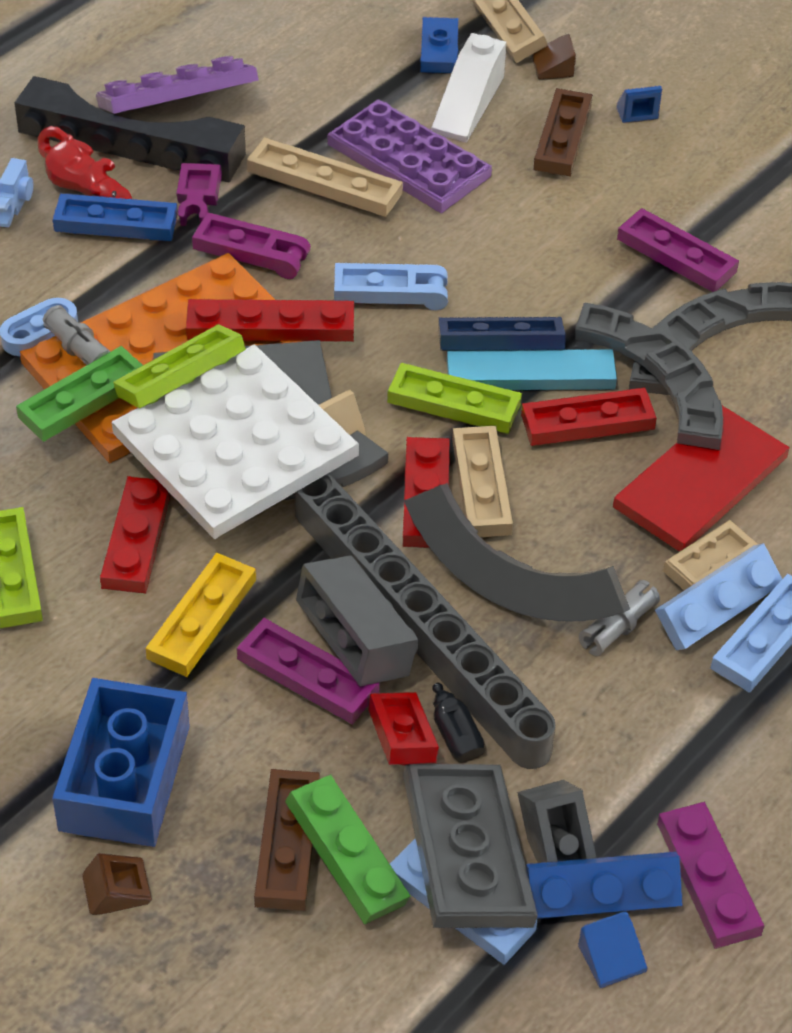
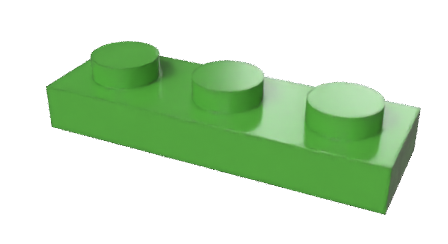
(76, 395)
(347, 849)

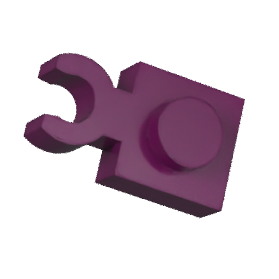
(196, 189)

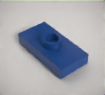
(439, 44)

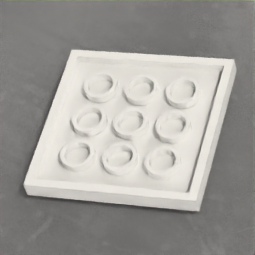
(235, 441)

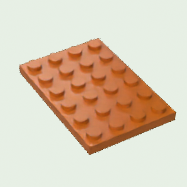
(143, 327)

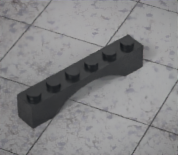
(156, 143)

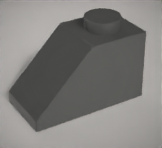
(557, 822)

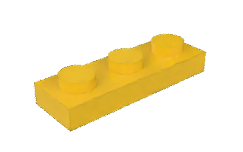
(201, 614)

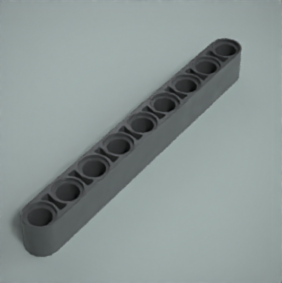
(443, 636)

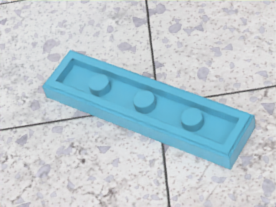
(536, 368)

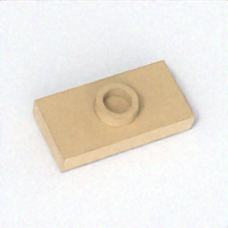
(707, 554)

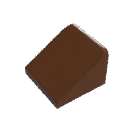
(556, 59)
(115, 883)

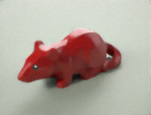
(72, 167)

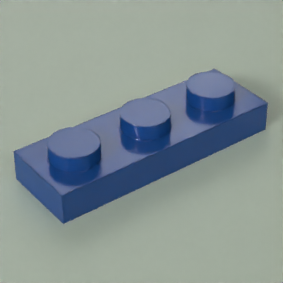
(115, 217)
(606, 884)

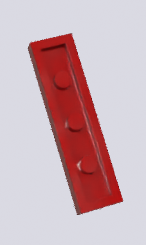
(274, 319)

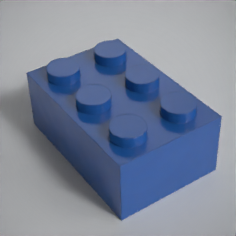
(122, 762)

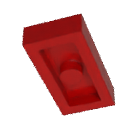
(403, 728)

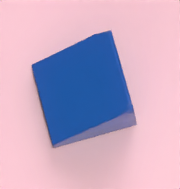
(639, 104)
(612, 949)

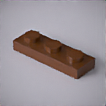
(563, 132)
(284, 847)

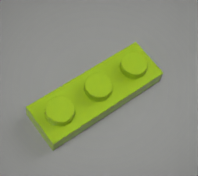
(179, 366)
(454, 397)
(17, 576)

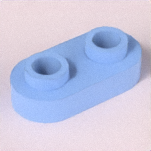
(27, 327)

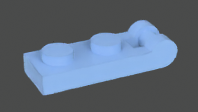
(392, 284)

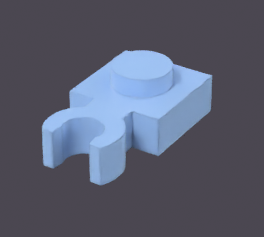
(14, 190)

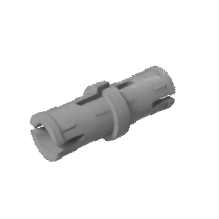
(75, 337)
(608, 629)

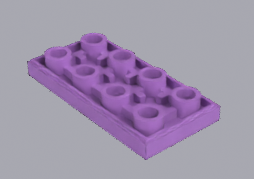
(188, 81)
(411, 153)

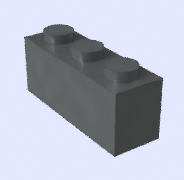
(356, 620)

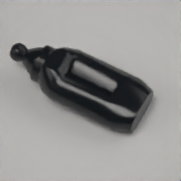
(457, 726)

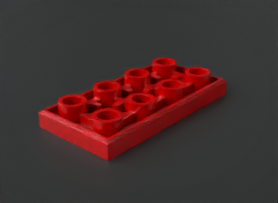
(697, 485)

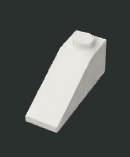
(470, 87)

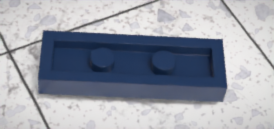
(501, 333)

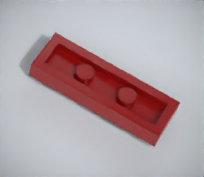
(588, 416)
(425, 469)
(135, 536)

